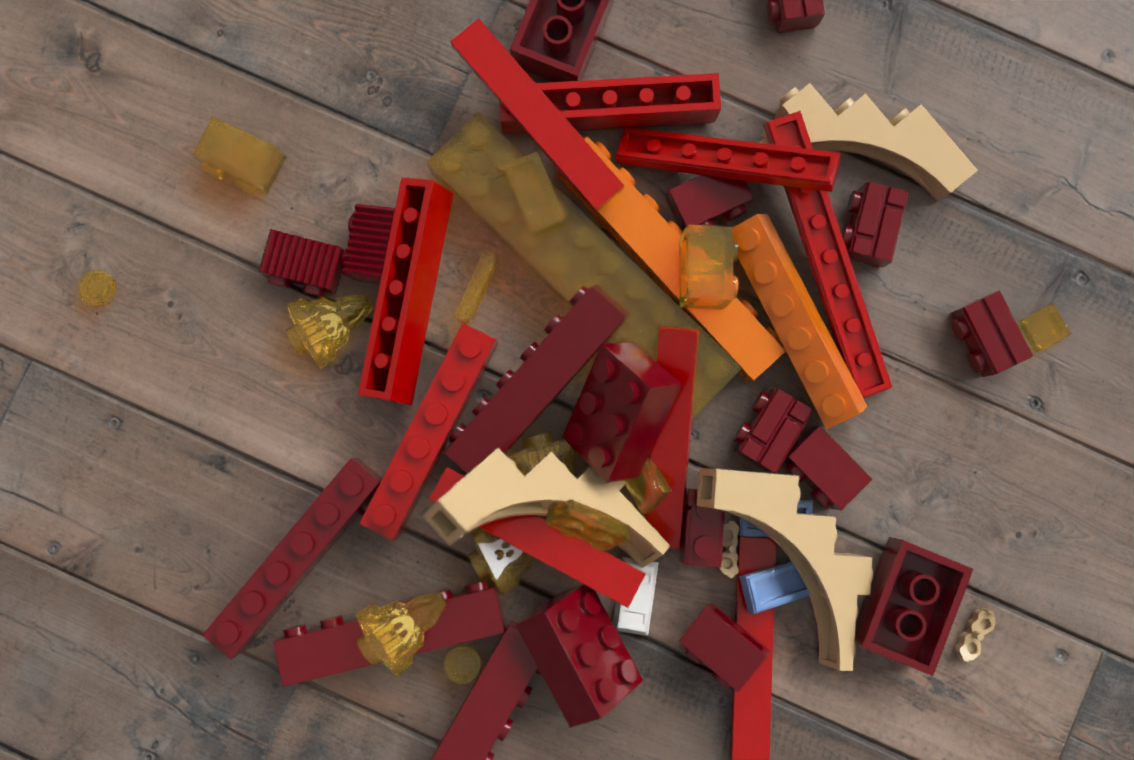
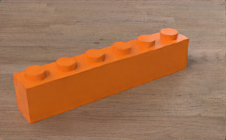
(797, 321)

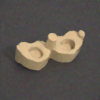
(729, 556)
(977, 626)

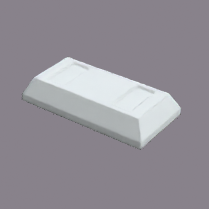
(638, 615)

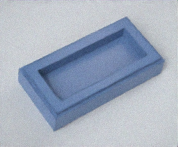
(772, 587)

